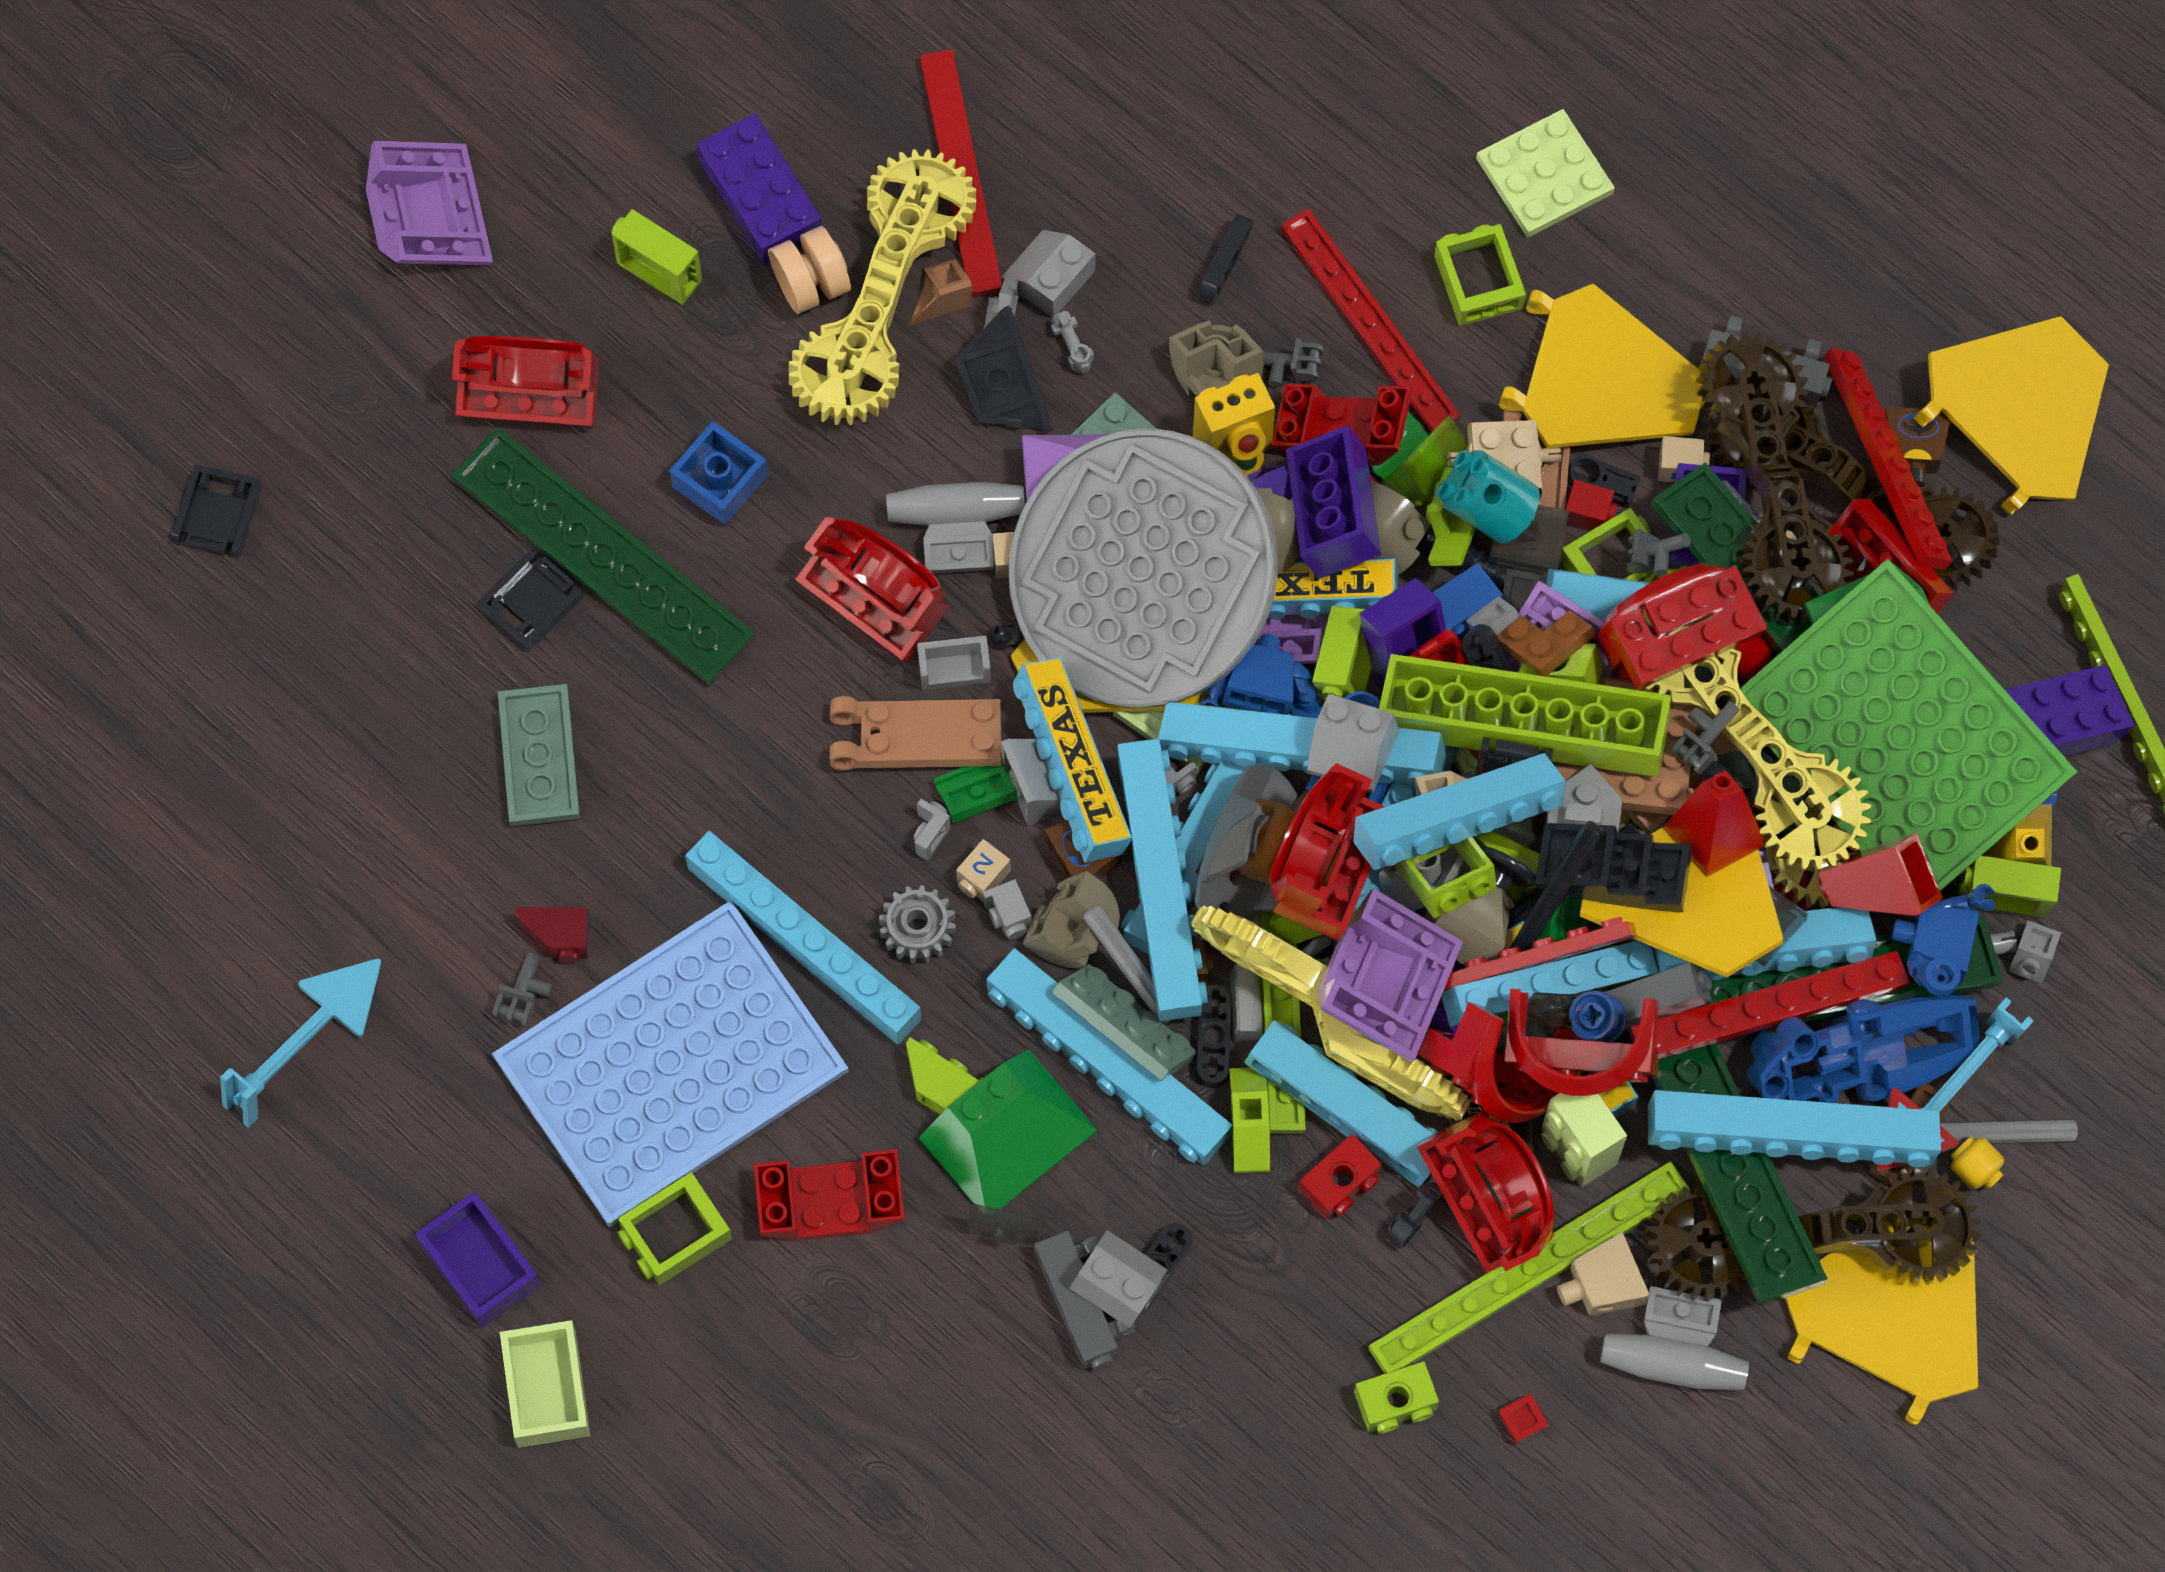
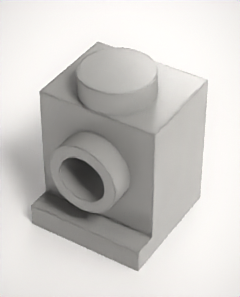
(1008, 909)

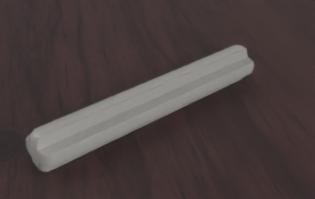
(1122, 955)
(2015, 1131)

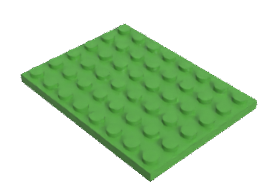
(1912, 718)

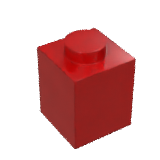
(1590, 506)

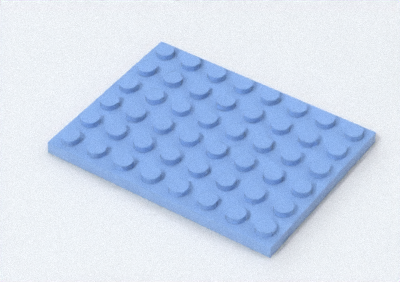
(670, 1062)

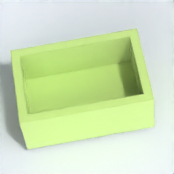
(1583, 1136)
(544, 1384)

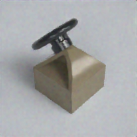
(1485, 920)

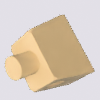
(1605, 1279)

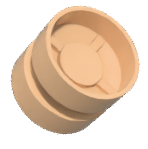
(818, 265)

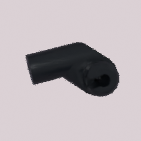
(1006, 636)

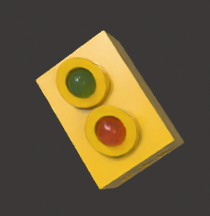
(1236, 420)

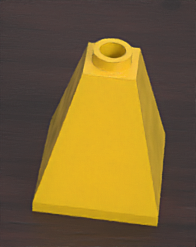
(2038, 835)

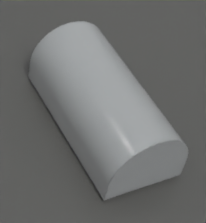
(1246, 1004)

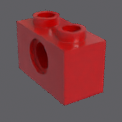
(1348, 1158)

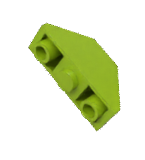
(934, 1078)
(1249, 1121)

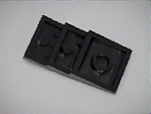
(1621, 868)

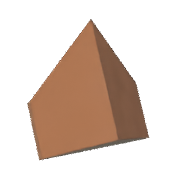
(943, 291)

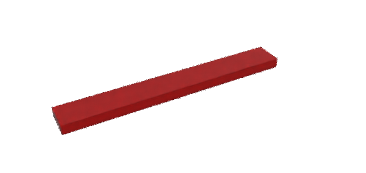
(955, 142)
(1368, 319)

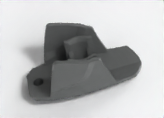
(1235, 840)

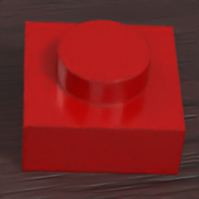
(1523, 1418)

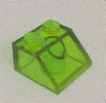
(1427, 463)

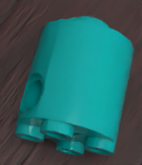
(1489, 495)

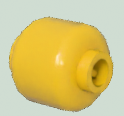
(1977, 1163)

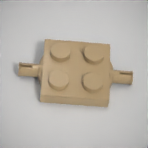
(1512, 444)

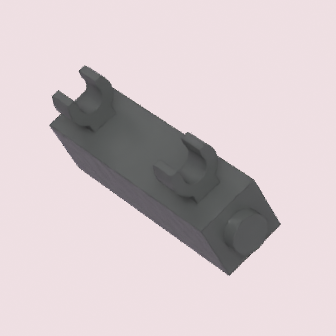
(1816, 371)
(1674, 989)
(1083, 1320)

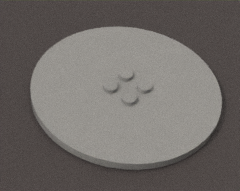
(1143, 567)

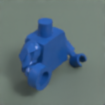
(1267, 682)
(1943, 940)

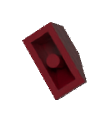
(558, 930)

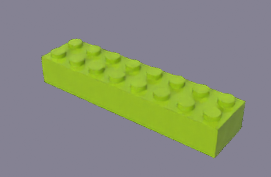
(1574, 718)

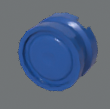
(1597, 1017)

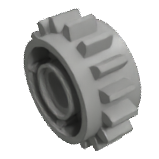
(917, 905)

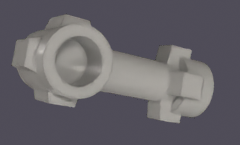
(1081, 354)

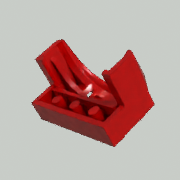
(526, 364)
(1875, 537)
(886, 571)
(1670, 605)
(1309, 849)
(1555, 1061)
(1481, 1067)
(1514, 1177)

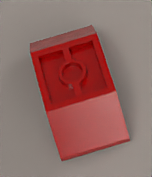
(1375, 421)
(829, 1197)

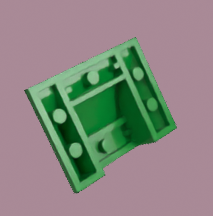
(1007, 1132)

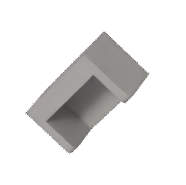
(954, 662)

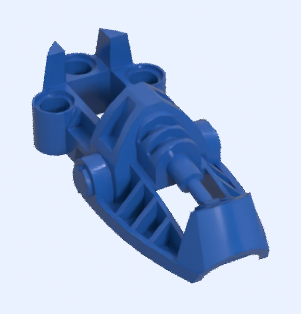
(1865, 1050)

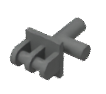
(1296, 361)
(1653, 553)
(1711, 730)
(517, 1001)

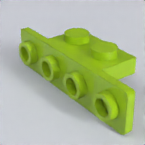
(1451, 532)

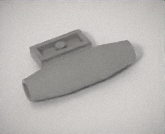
(956, 520)
(1677, 1345)

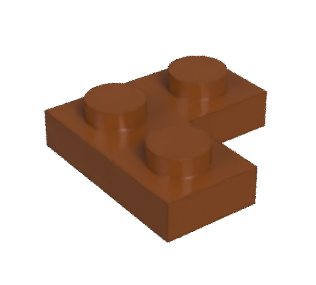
(1545, 649)

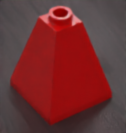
(1716, 824)

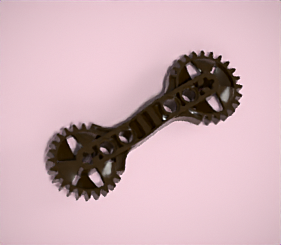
(1773, 474)
(1848, 480)
(1827, 1231)

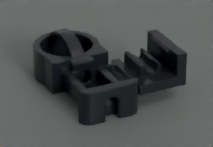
(1413, 1218)

